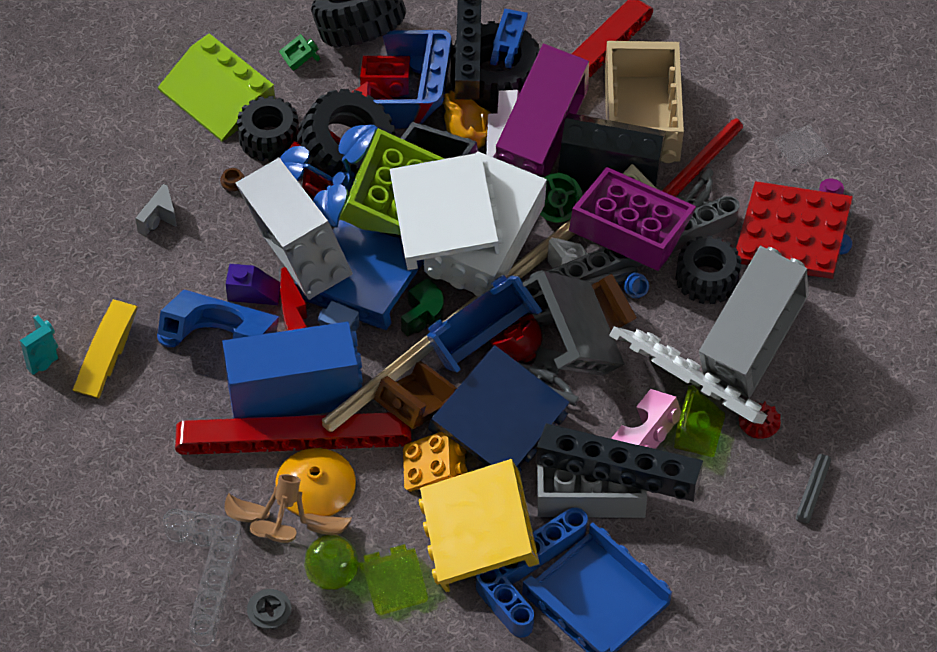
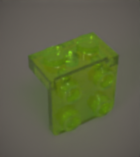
(394, 579)

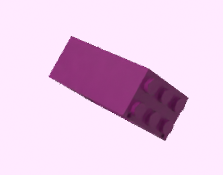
(538, 117)

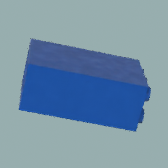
(292, 371)

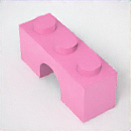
(658, 415)

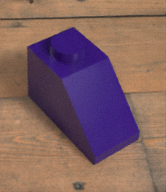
(251, 285)

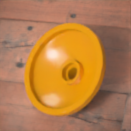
(327, 491)

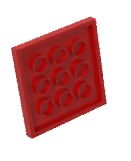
(797, 224)

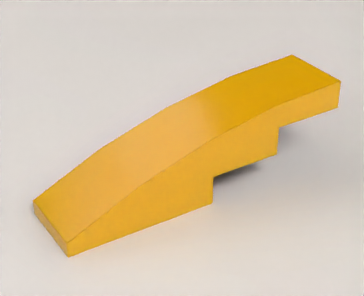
(104, 348)

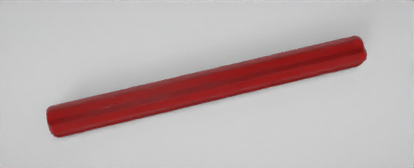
(704, 157)

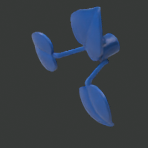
(353, 146)

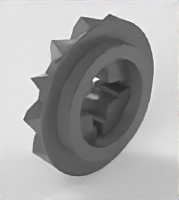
(275, 599)

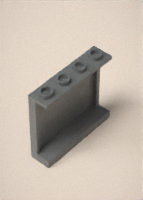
(579, 323)

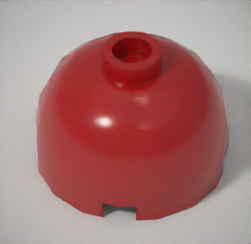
(520, 339)

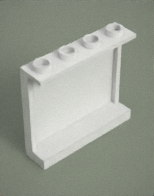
(445, 208)

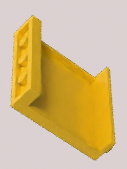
(477, 523)

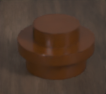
(230, 177)

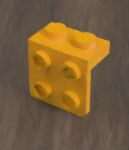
(432, 461)

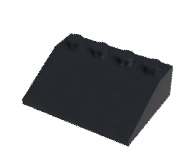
(598, 143)

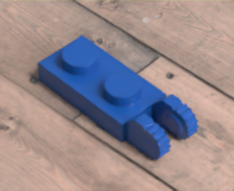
(509, 36)

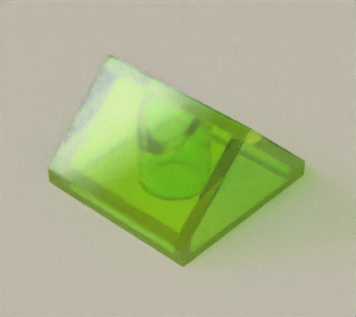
(699, 424)

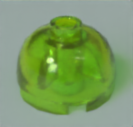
(331, 562)

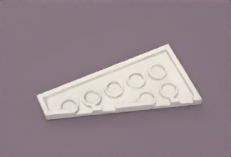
(688, 371)

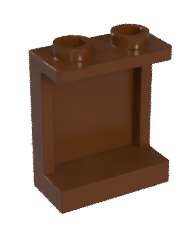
(613, 302)
(416, 396)

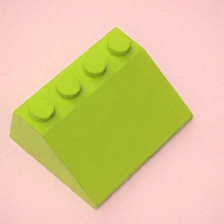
(214, 86)
(372, 197)

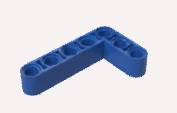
(504, 578)

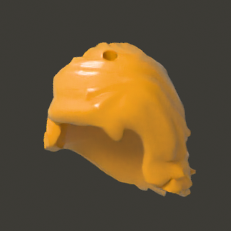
(466, 119)

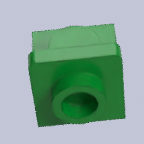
(299, 51)

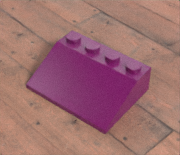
(631, 218)

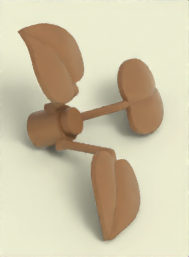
(286, 494)

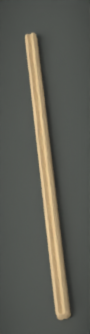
(424, 346)

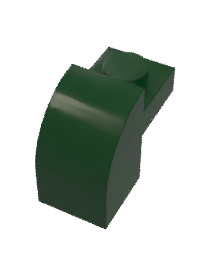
(427, 307)

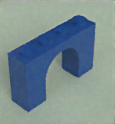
(196, 311)

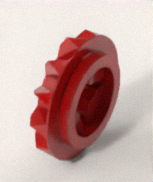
(765, 430)

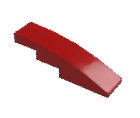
(292, 303)

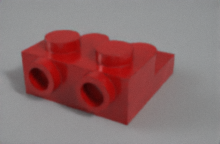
(387, 73)

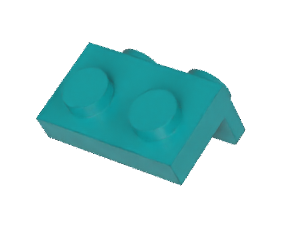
(39, 346)

